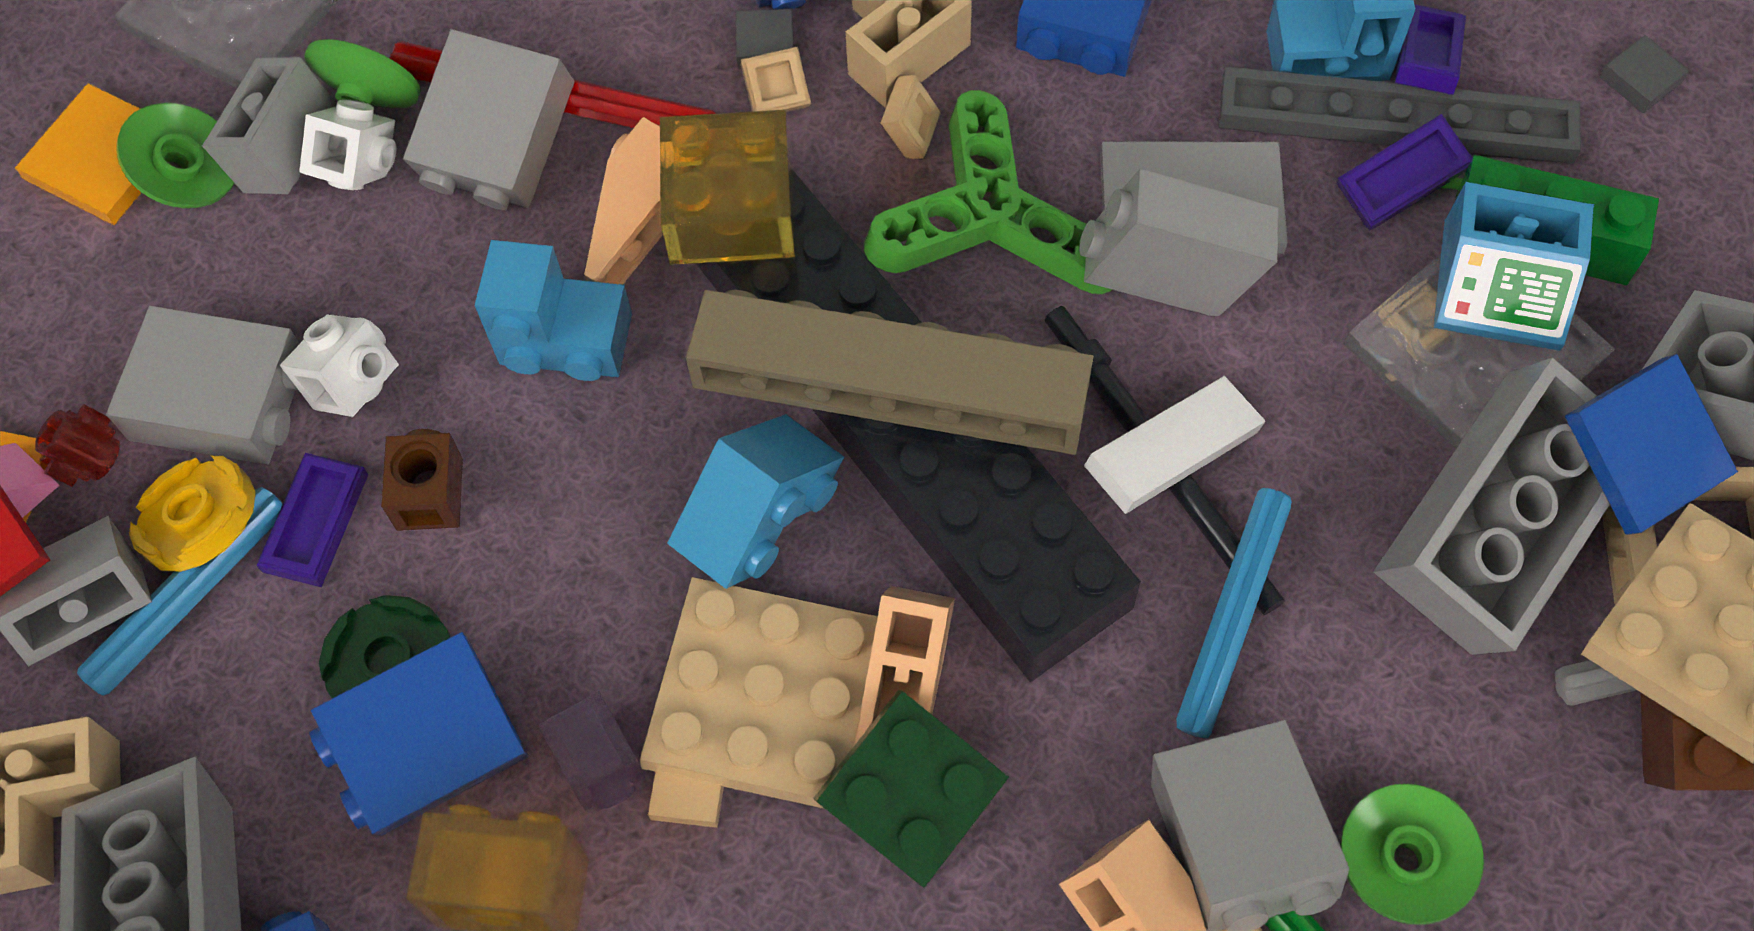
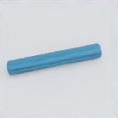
(171, 603)
(1233, 613)

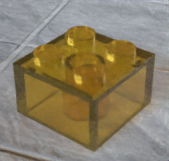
(726, 187)
(497, 872)

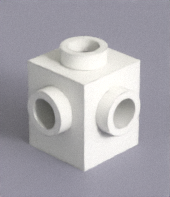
(348, 145)
(340, 364)

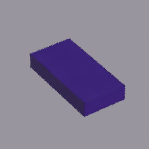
(1432, 50)
(1405, 172)
(312, 520)

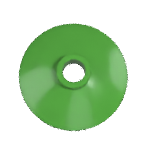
(362, 74)
(176, 135)
(1439, 836)

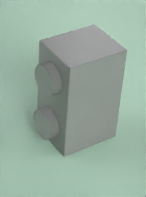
(264, 125)
(80, 590)

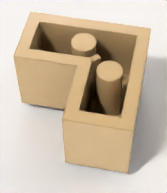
(904, 40)
(39, 777)

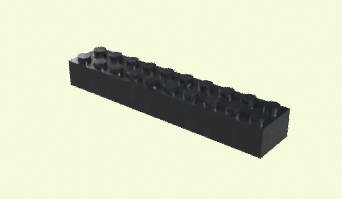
(972, 503)

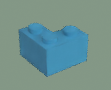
(1338, 37)
(548, 320)
(749, 493)

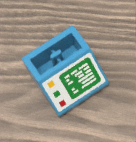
(1512, 265)

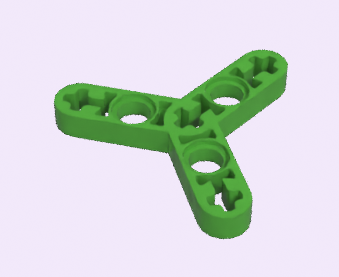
(1002, 221)

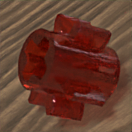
(77, 445)

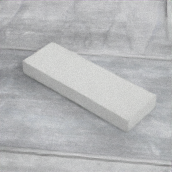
(1174, 444)

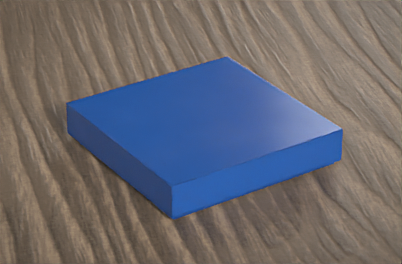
(1651, 444)

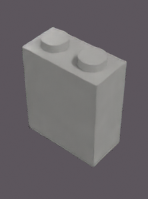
(488, 120)
(1180, 243)
(206, 385)
(1249, 828)

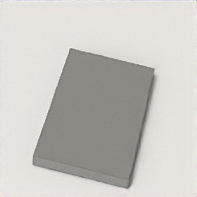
(1235, 168)

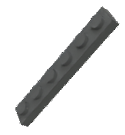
(1389, 111)

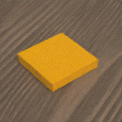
(79, 156)

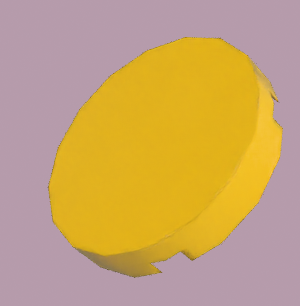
(192, 513)

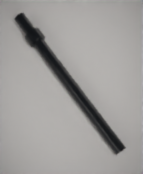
(1131, 416)

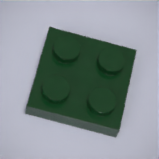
(911, 788)

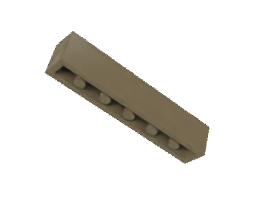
(890, 370)

